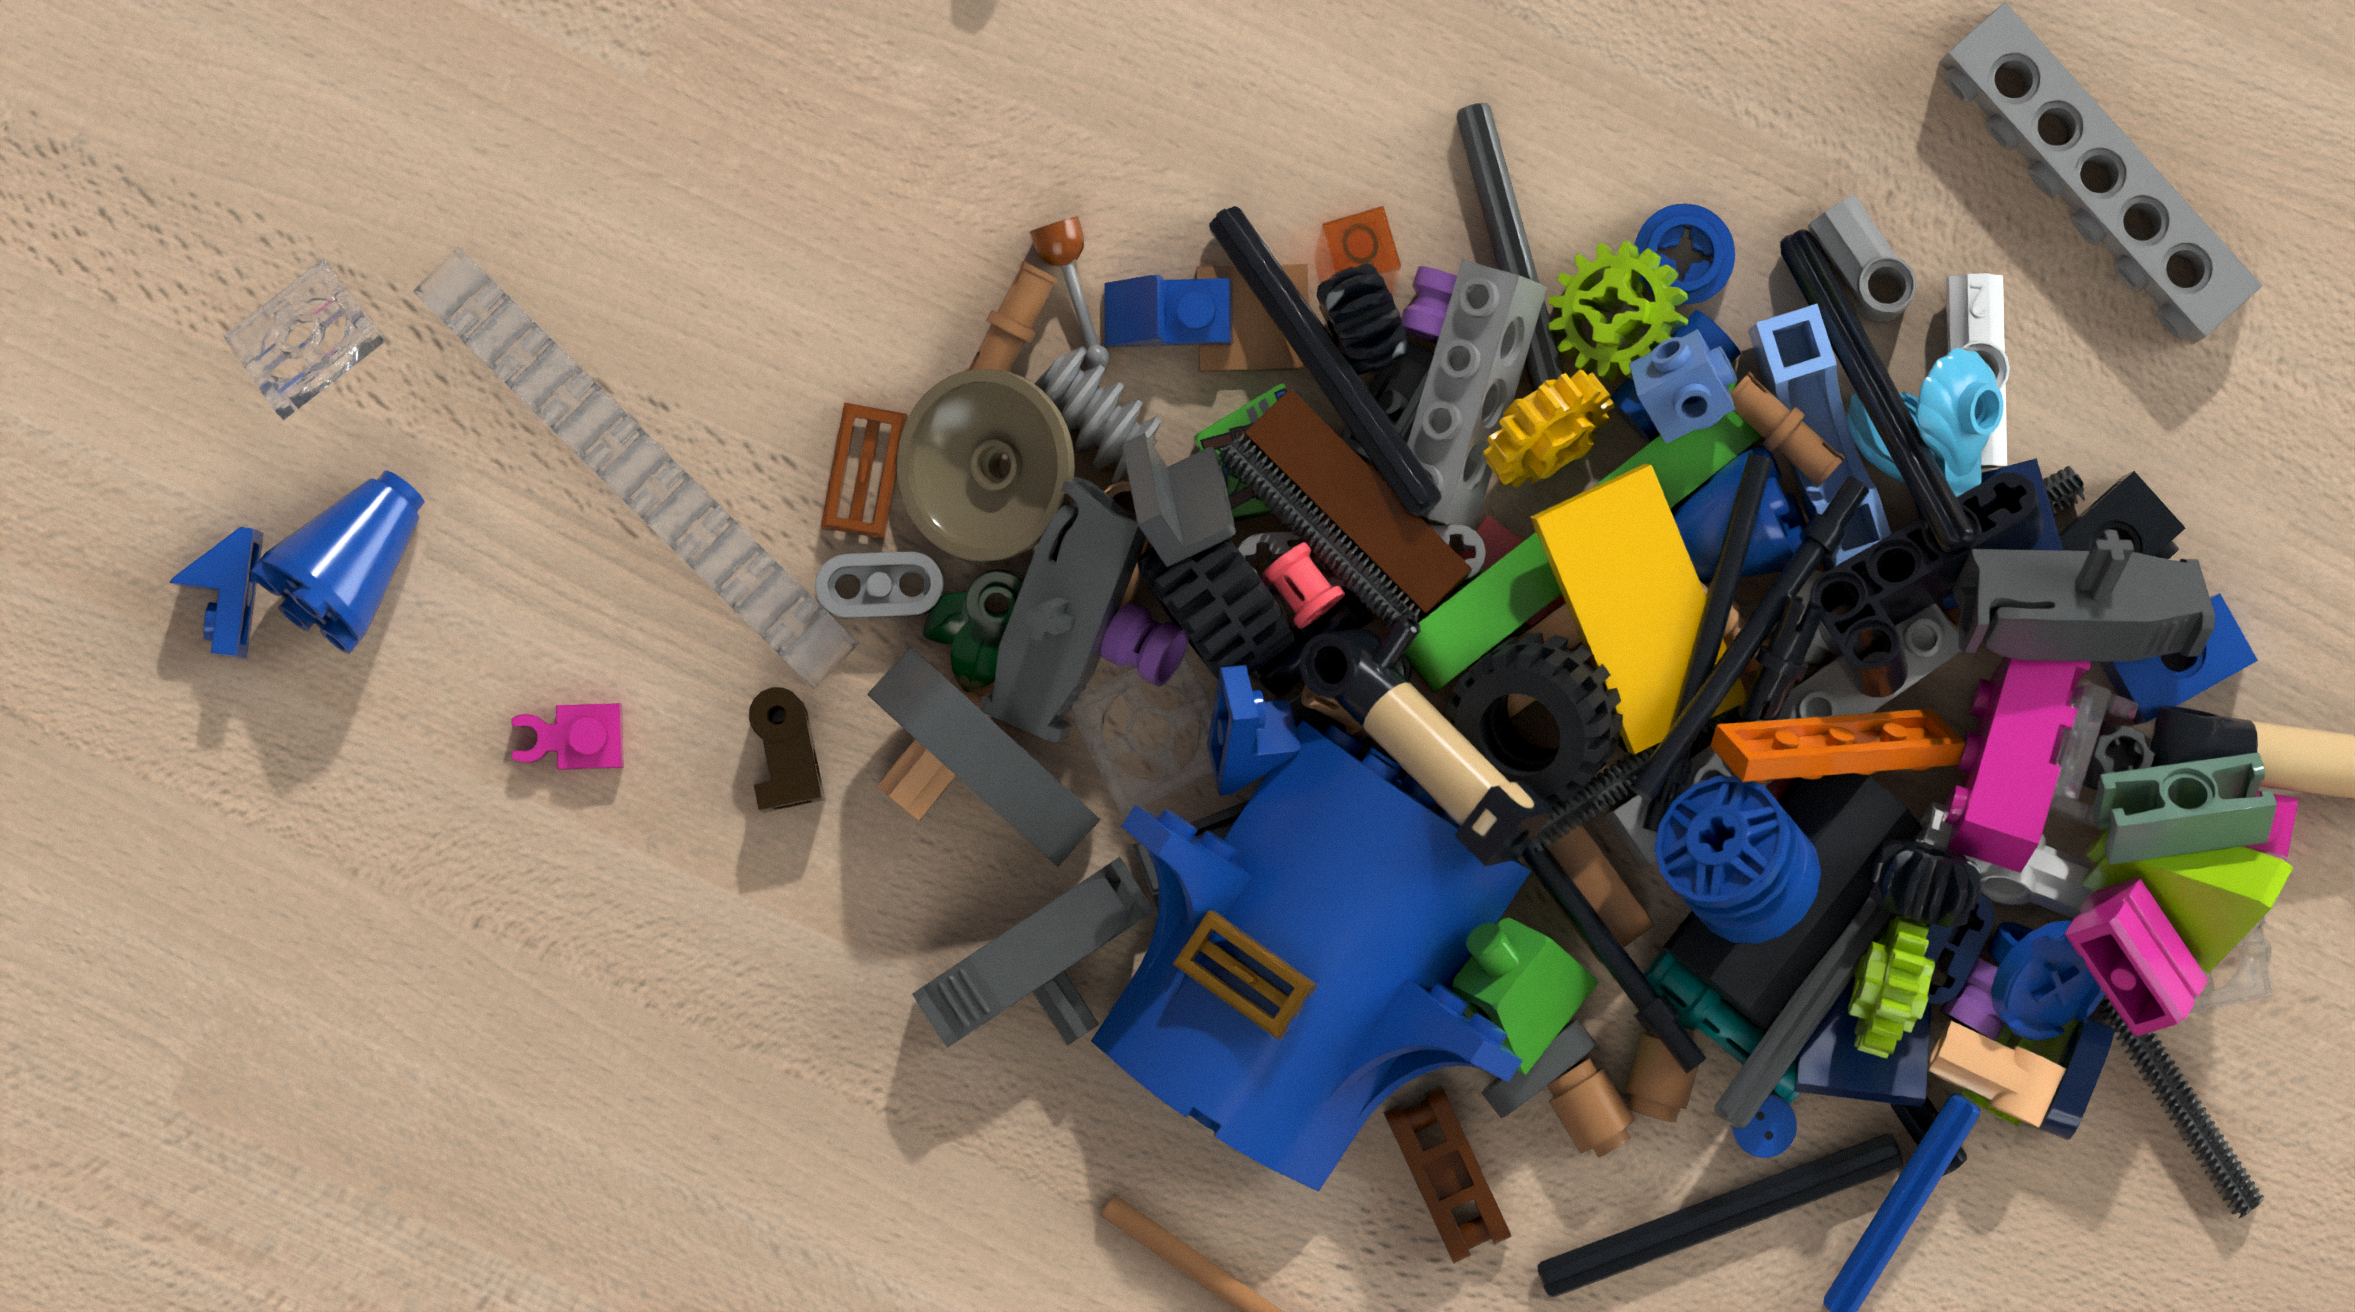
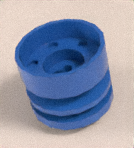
(1737, 859)

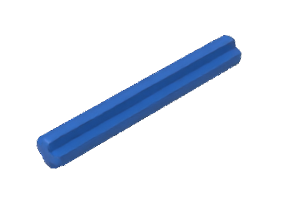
(1902, 1205)

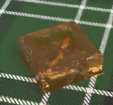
(1362, 240)

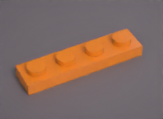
(1837, 745)

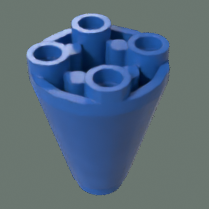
(1706, 513)
(343, 560)

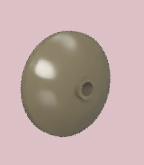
(953, 459)

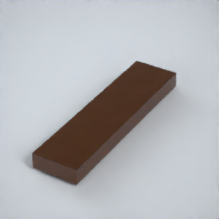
(1358, 502)

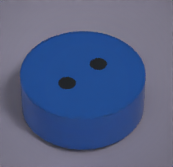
(1769, 1130)

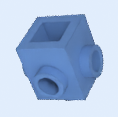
(1684, 385)

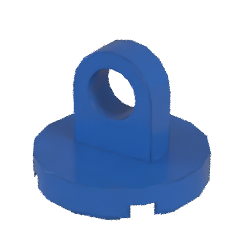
(2040, 980)

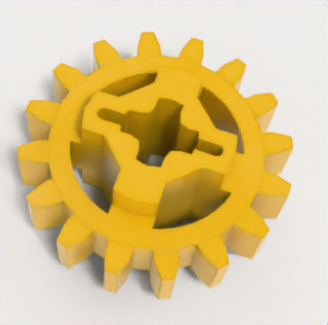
(1548, 428)

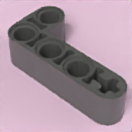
(983, 756)

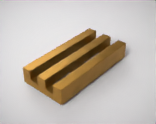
(1290, 1005)

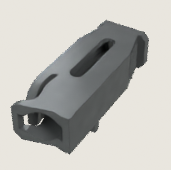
(2082, 604)
(1064, 611)
(1035, 958)

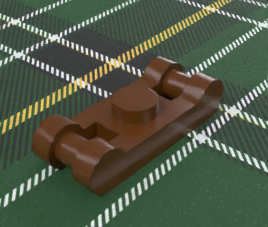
(1447, 1174)

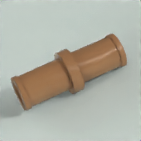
(1014, 319)
(1784, 430)

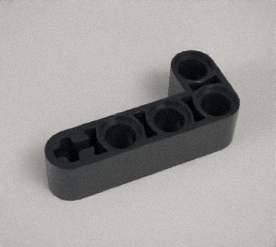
(1933, 575)

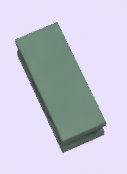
(2184, 808)

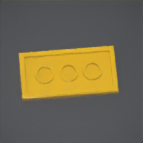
(1630, 596)

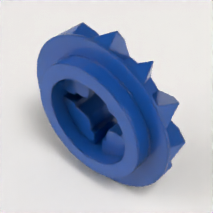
(1707, 236)

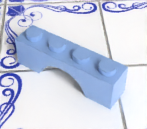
(1803, 374)

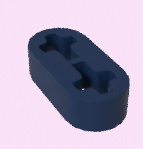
(1961, 952)
(2083, 1061)

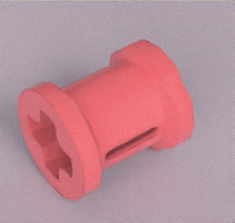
(1302, 585)

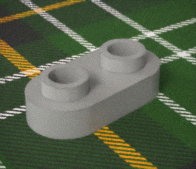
(880, 585)

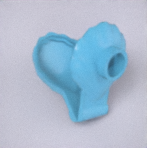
(1954, 415)

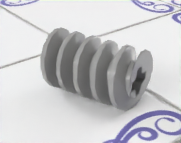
(1095, 410)

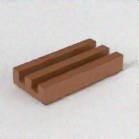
(854, 524)

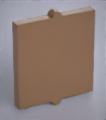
(1256, 338)

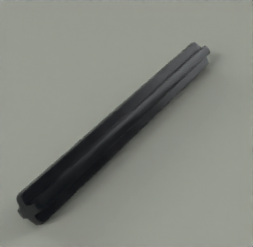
(1325, 361)
(1877, 392)
(1720, 1215)

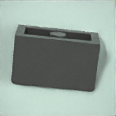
(1178, 505)

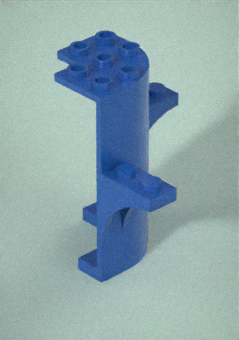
(1356, 892)

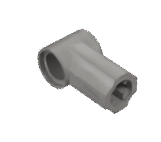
(1861, 253)

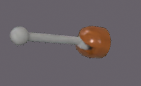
(1060, 246)

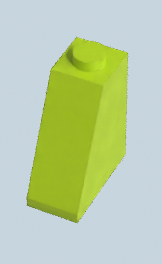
(2205, 895)

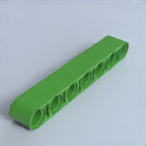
(1523, 578)

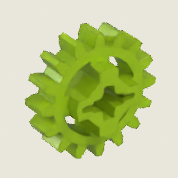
(1619, 286)
(1891, 986)

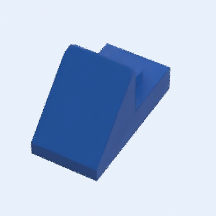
(1168, 312)
(227, 570)
(1247, 733)

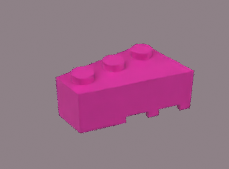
(2012, 760)

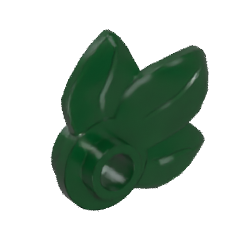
(972, 627)

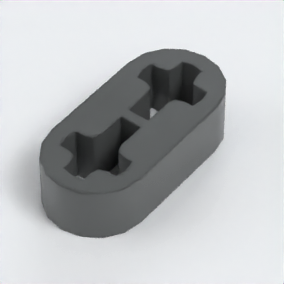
(1564, 1051)

